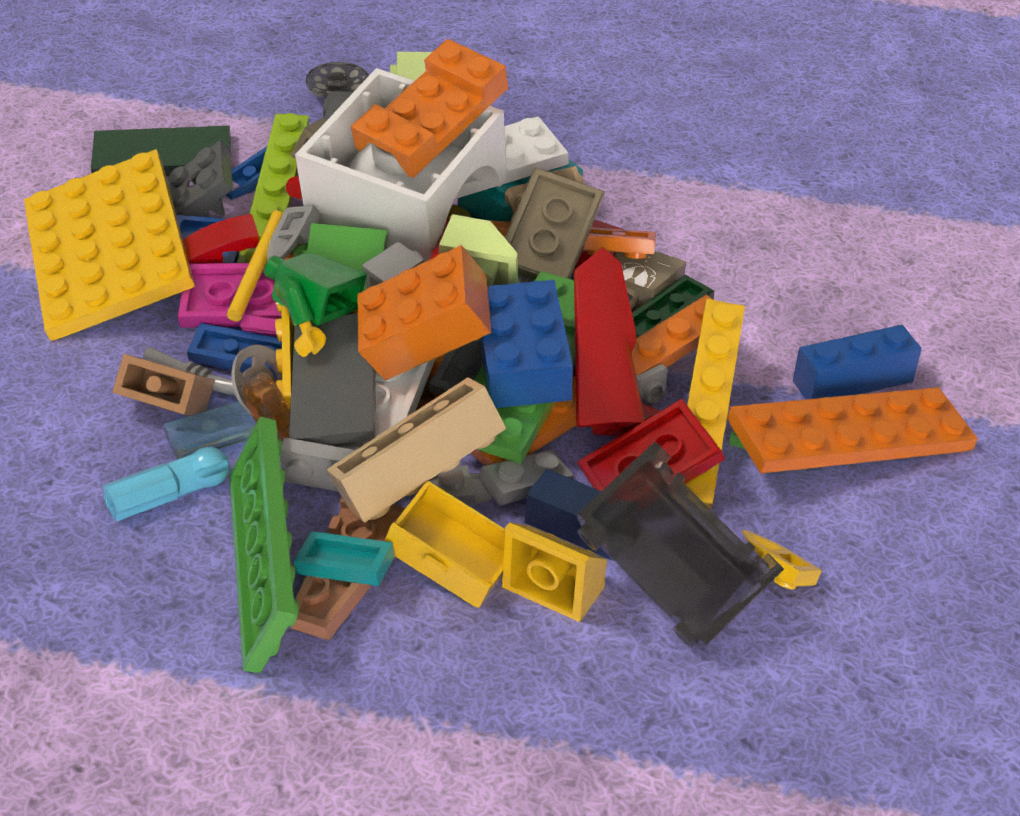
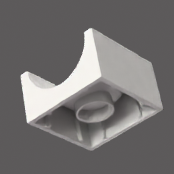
(371, 186)

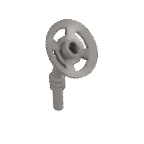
(259, 353)

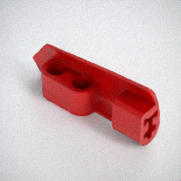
(604, 341)

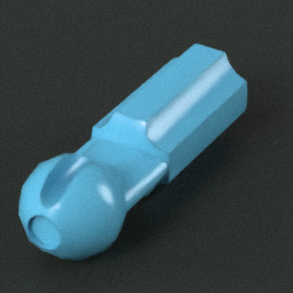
(165, 482)

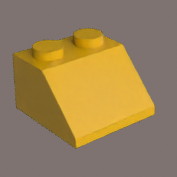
(551, 570)

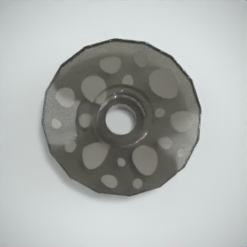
(335, 77)

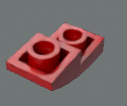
(228, 235)

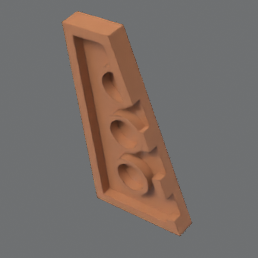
(328, 602)

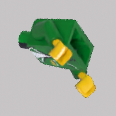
(315, 293)

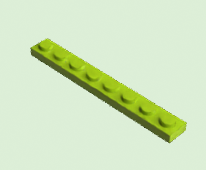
(275, 172)

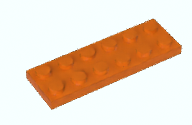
(850, 429)

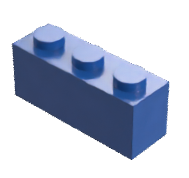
(857, 363)

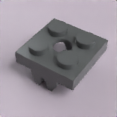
(212, 180)

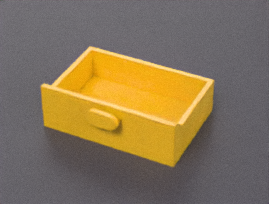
(449, 543)

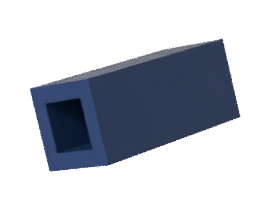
(555, 505)

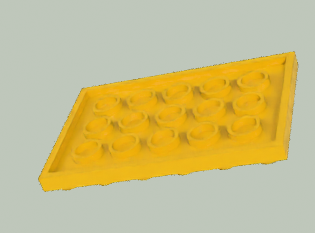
(106, 245)

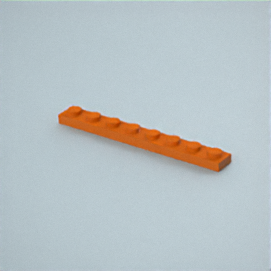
(659, 345)

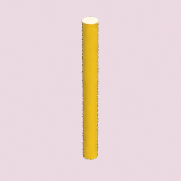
(253, 270)

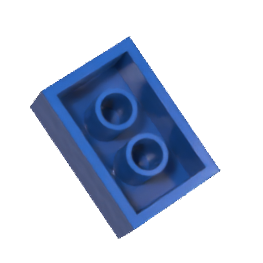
(528, 348)

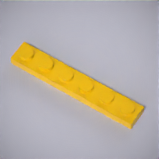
(713, 381)

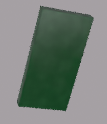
(174, 145)

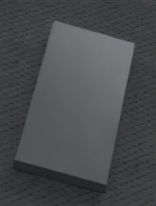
(333, 389)

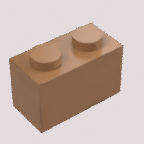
(163, 385)

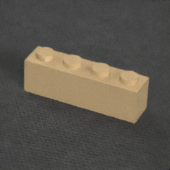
(417, 450)

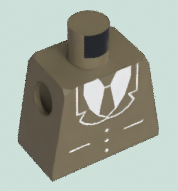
(649, 275)

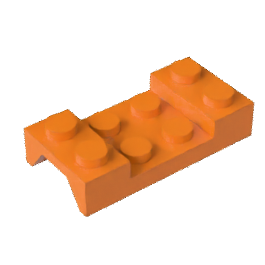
(434, 107)

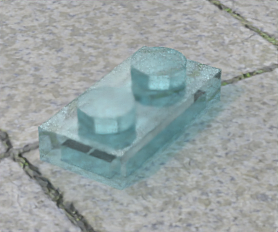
(212, 428)

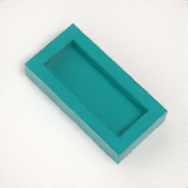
(344, 558)

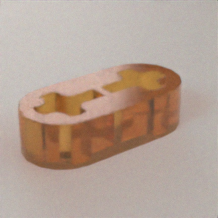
(267, 401)

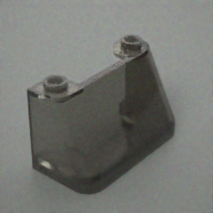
(676, 548)

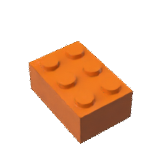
(423, 313)

